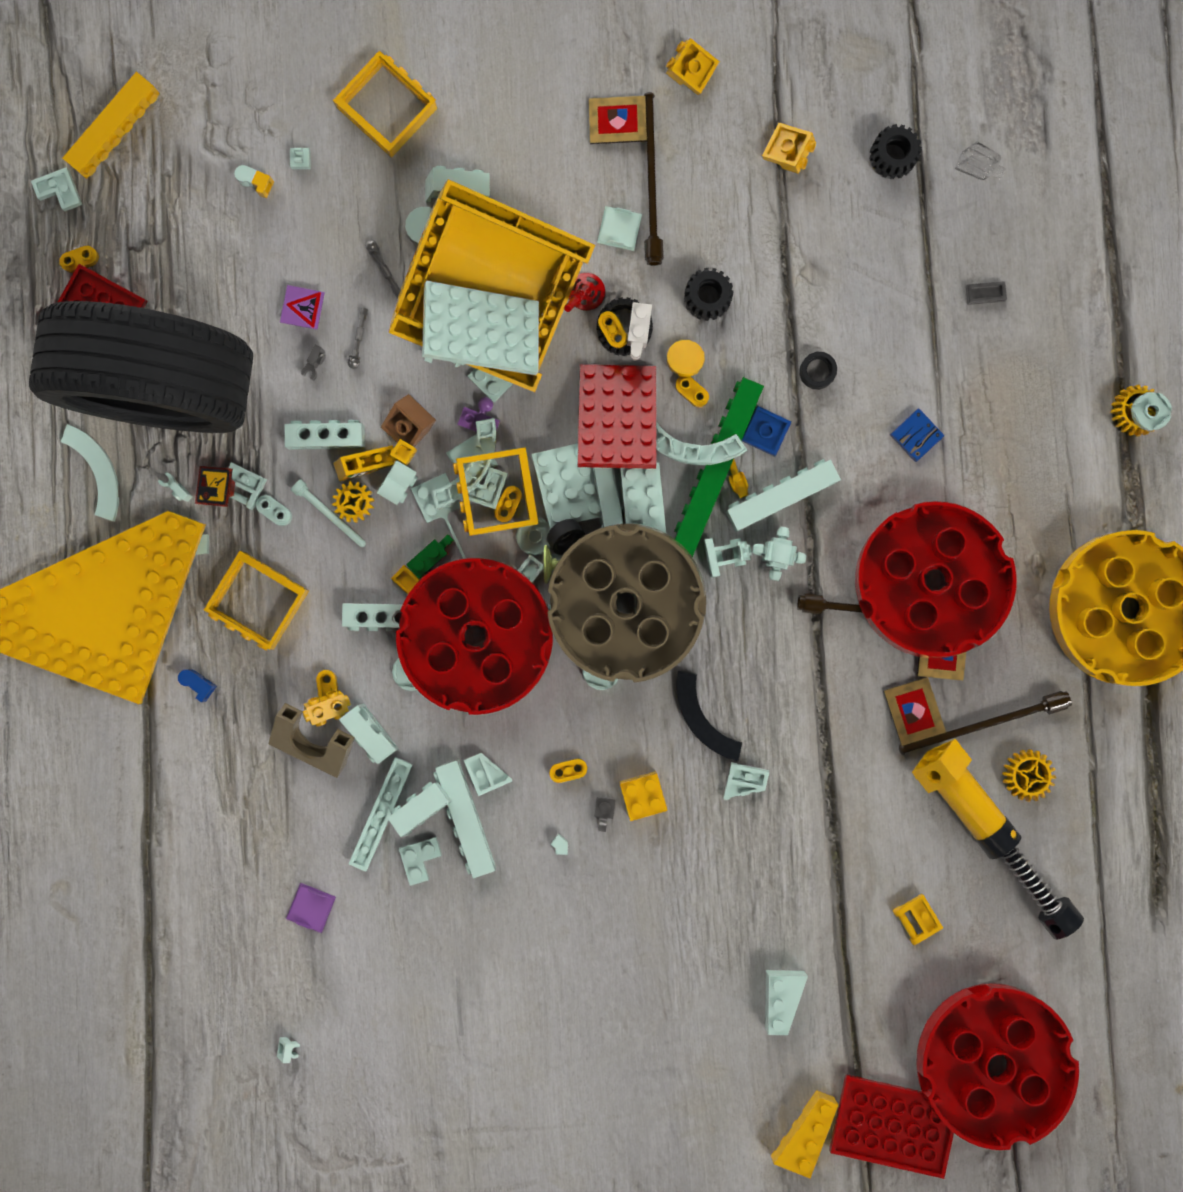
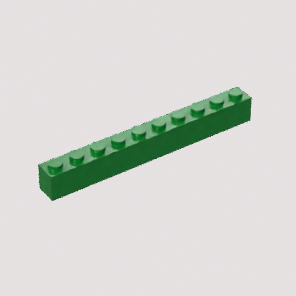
(713, 476)

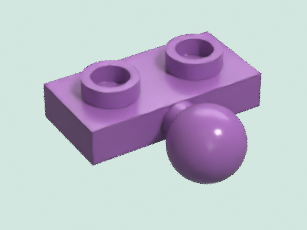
(469, 417)

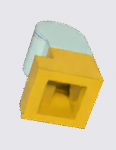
(256, 179)

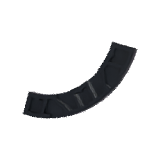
(697, 721)

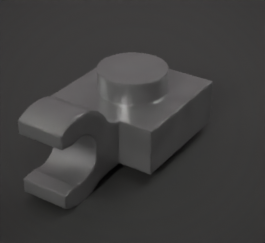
(315, 358)
(604, 809)

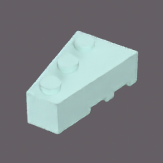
(474, 180)
(369, 733)
(418, 808)
(782, 999)

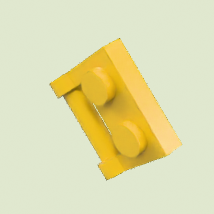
(922, 914)

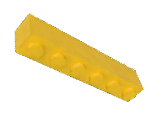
(111, 125)

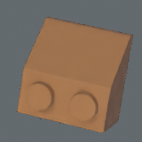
(408, 421)

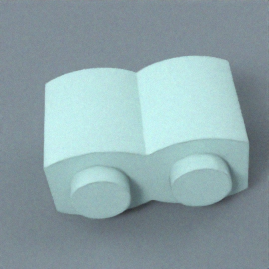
(397, 482)

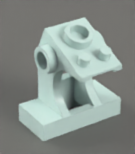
(741, 552)

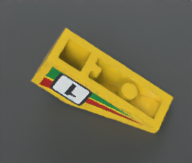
(363, 463)

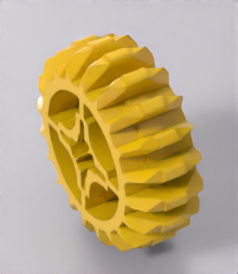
(1122, 409)
(1026, 782)

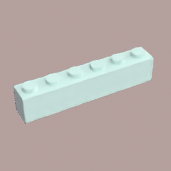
(783, 495)
(466, 819)

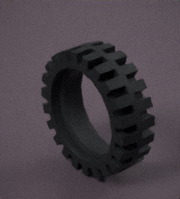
(613, 306)

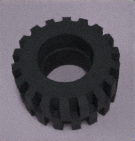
(906, 141)
(713, 279)

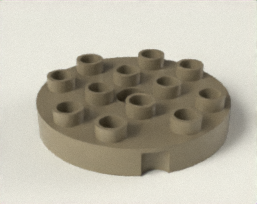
(635, 562)

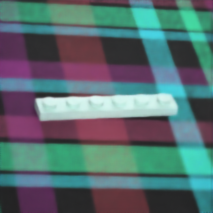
(379, 815)

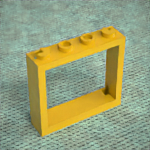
(361, 79)
(527, 486)
(232, 624)

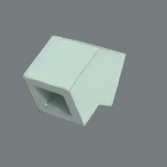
(561, 845)

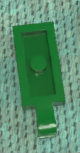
(429, 556)

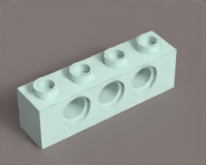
(354, 440)
(351, 614)

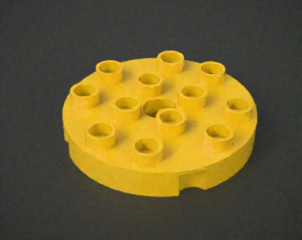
(1089, 614)

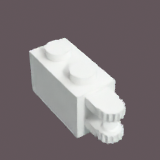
(639, 329)

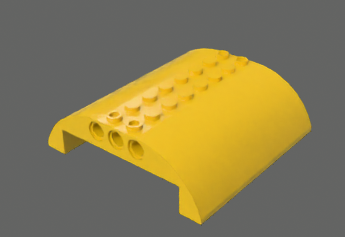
(494, 250)

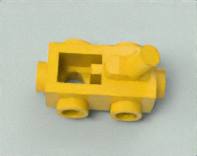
(319, 710)

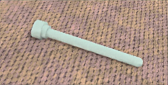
(300, 489)

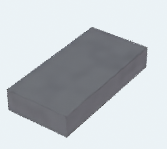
(986, 293)

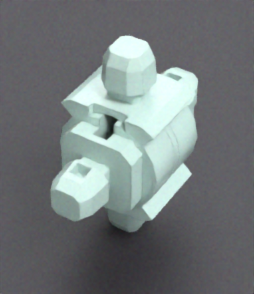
(779, 553)

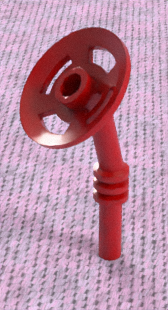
(585, 292)

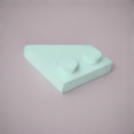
(485, 774)
(744, 780)

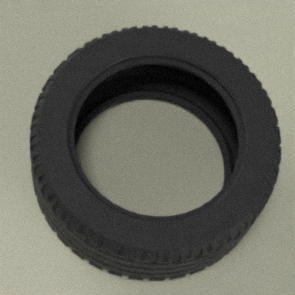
(140, 367)

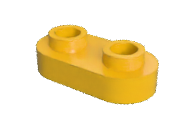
(77, 257)
(613, 330)
(691, 391)
(508, 504)
(324, 687)
(568, 770)

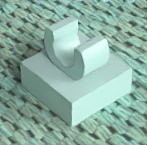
(300, 158)
(285, 1048)

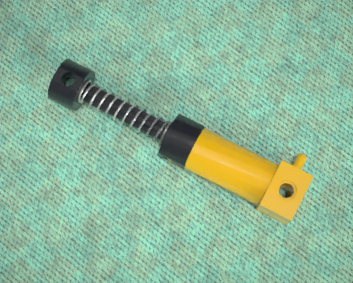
(947, 772)

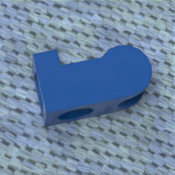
(197, 683)

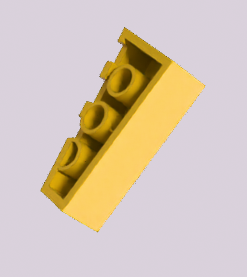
(805, 1140)

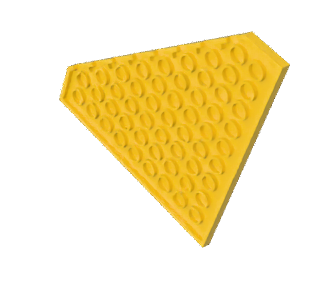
(104, 608)

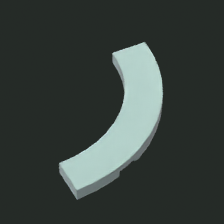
(698, 454)
(102, 468)
(474, 471)

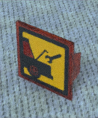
(214, 486)

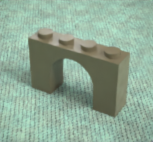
(288, 738)

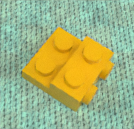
(692, 66)
(790, 147)

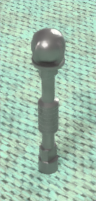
(373, 250)
(354, 360)

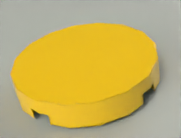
(685, 358)

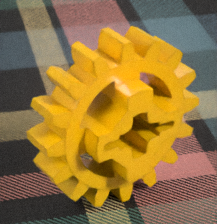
(345, 506)

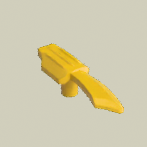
(738, 481)

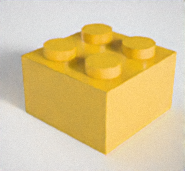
(643, 796)

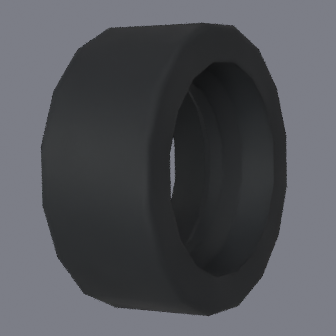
(818, 356)
(561, 530)

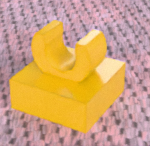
(403, 452)

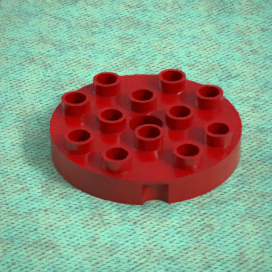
(975, 570)
(435, 627)
(1039, 1072)

